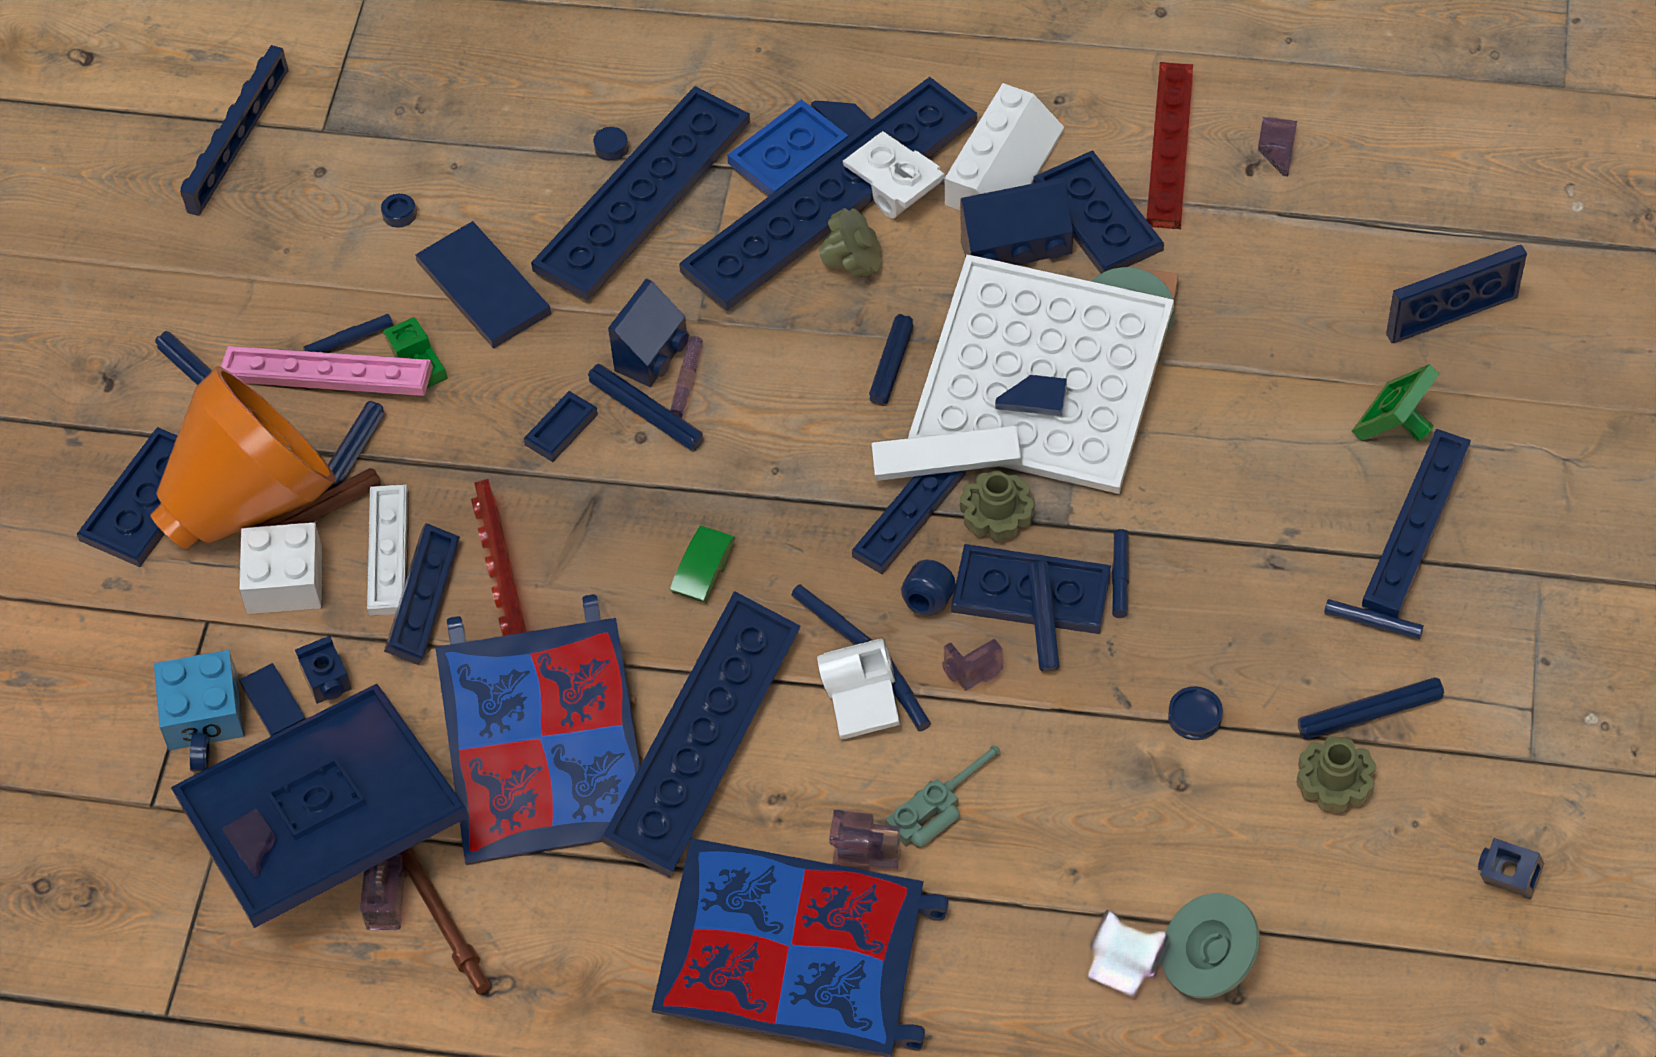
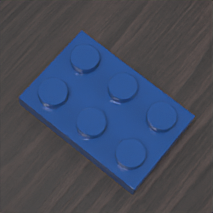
(785, 147)

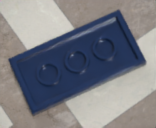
(1103, 215)
(483, 284)
(1456, 294)
(123, 519)
(998, 587)

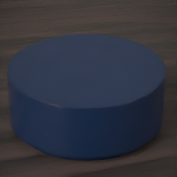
(610, 143)
(398, 210)
(199, 752)

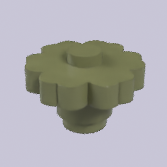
(851, 244)
(997, 505)
(1336, 774)

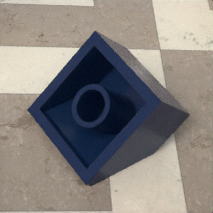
(647, 335)

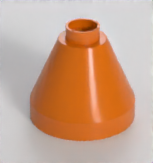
(234, 465)

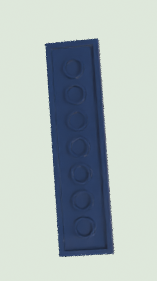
(640, 193)
(700, 734)

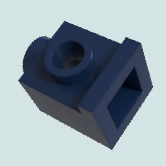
(323, 669)
(1500, 855)

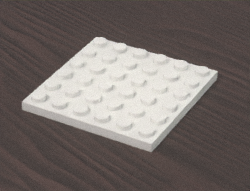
(1041, 323)

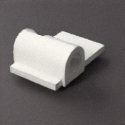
(894, 172)
(861, 687)

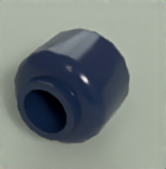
(928, 587)

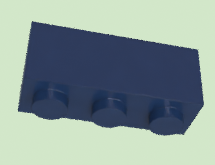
(1018, 223)

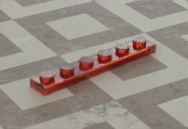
(1169, 145)
(498, 562)

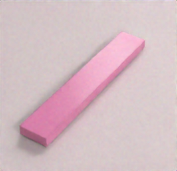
(328, 370)

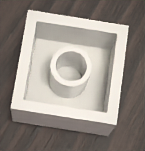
(281, 568)

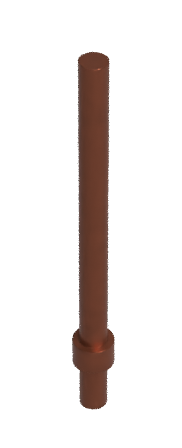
(463, 954)

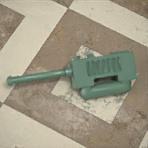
(932, 800)

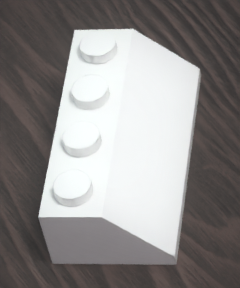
(1004, 147)

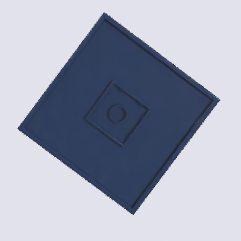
(332, 791)

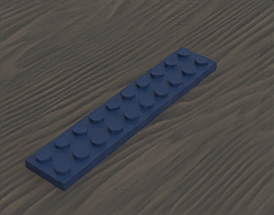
(799, 211)

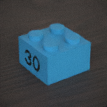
(198, 697)

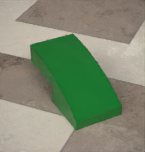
(411, 342)
(701, 563)

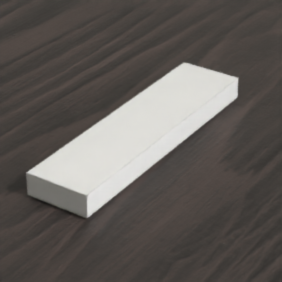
(946, 453)
(387, 548)

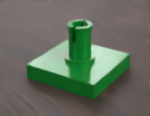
(1397, 405)

